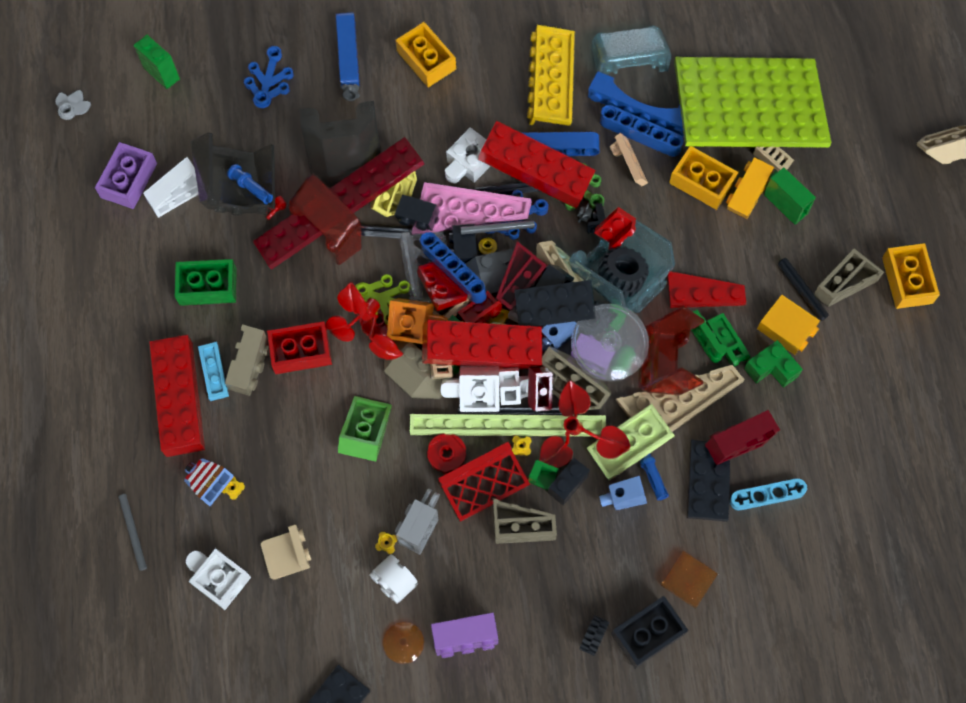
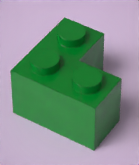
(774, 361)

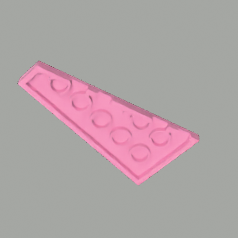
(470, 206)

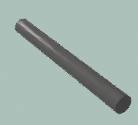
(497, 227)
(132, 532)

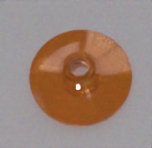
(403, 653)

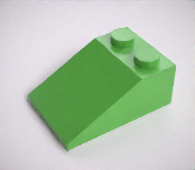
(364, 428)

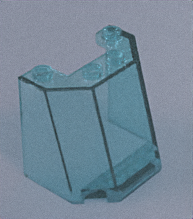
(654, 249)

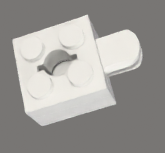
(463, 162)
(473, 395)
(216, 576)

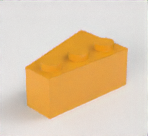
(749, 187)

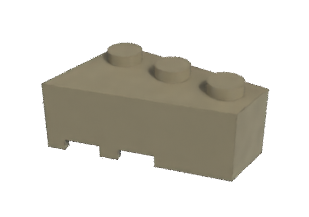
(848, 278)
(248, 361)
(521, 524)

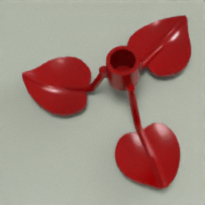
(353, 301)
(576, 401)

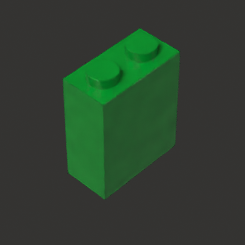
(157, 61)
(789, 195)

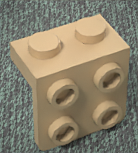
(286, 553)

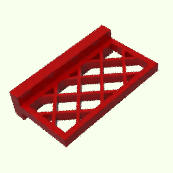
(475, 466)

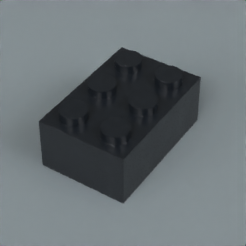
(649, 632)

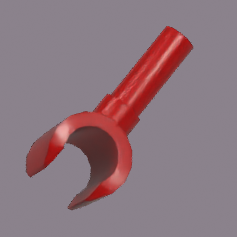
(280, 205)

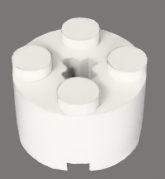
(394, 579)

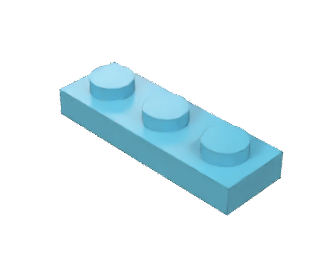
(213, 371)

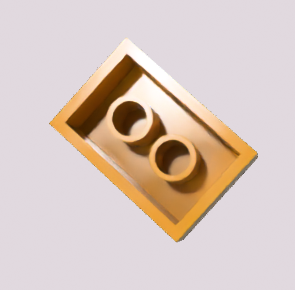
(426, 54)
(703, 177)
(910, 276)

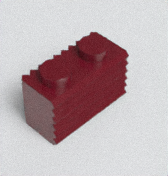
(540, 388)

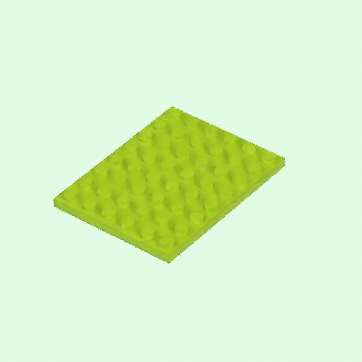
(751, 102)

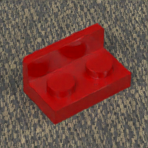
(616, 227)

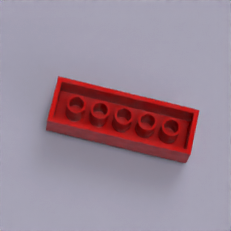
(536, 164)
(481, 344)
(177, 396)

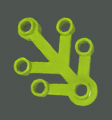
(384, 297)

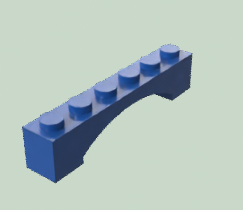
(606, 92)

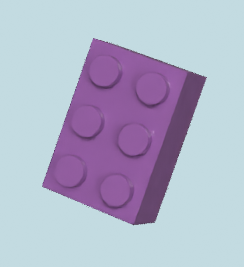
(126, 175)
(465, 635)

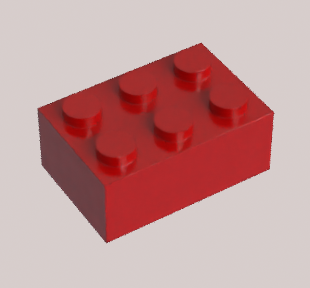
(299, 347)

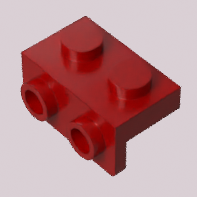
(481, 312)

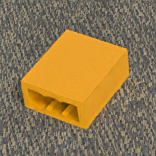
(789, 325)

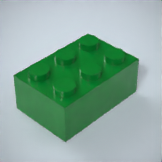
(205, 282)

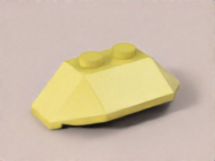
(388, 201)

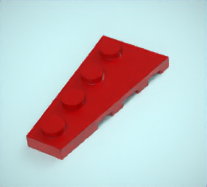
(703, 292)

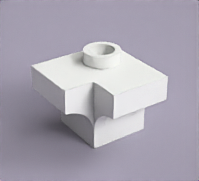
(512, 386)

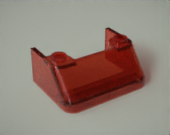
(329, 217)
(660, 368)

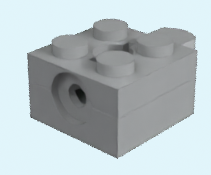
(419, 523)

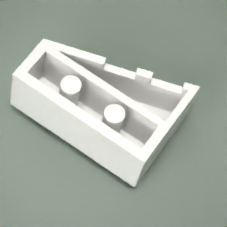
(173, 188)

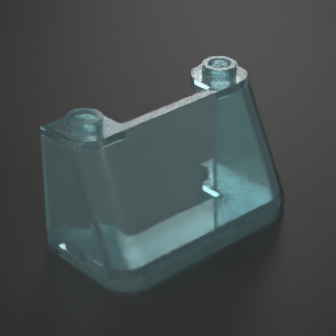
(631, 49)

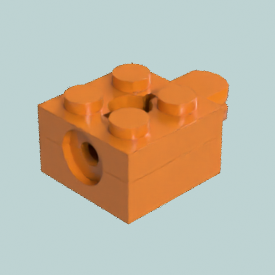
(407, 319)

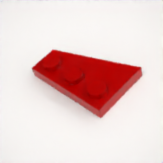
(440, 287)

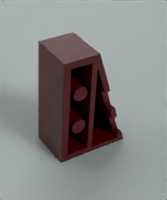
(520, 274)
(742, 437)

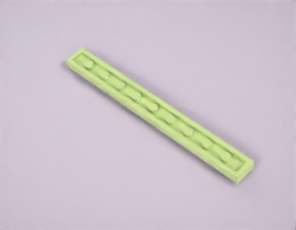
(500, 425)

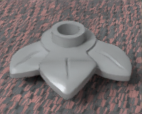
(73, 103)

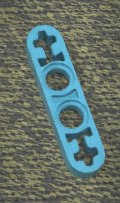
(767, 491)

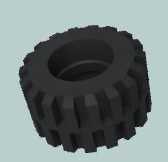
(630, 263)

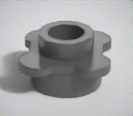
(350, 91)
(584, 213)

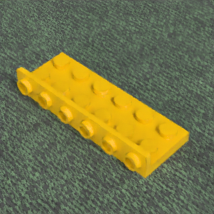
(551, 75)

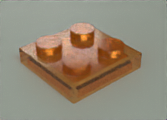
(689, 579)

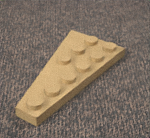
(681, 408)

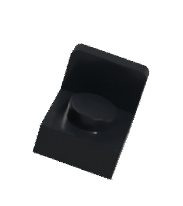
(597, 217)

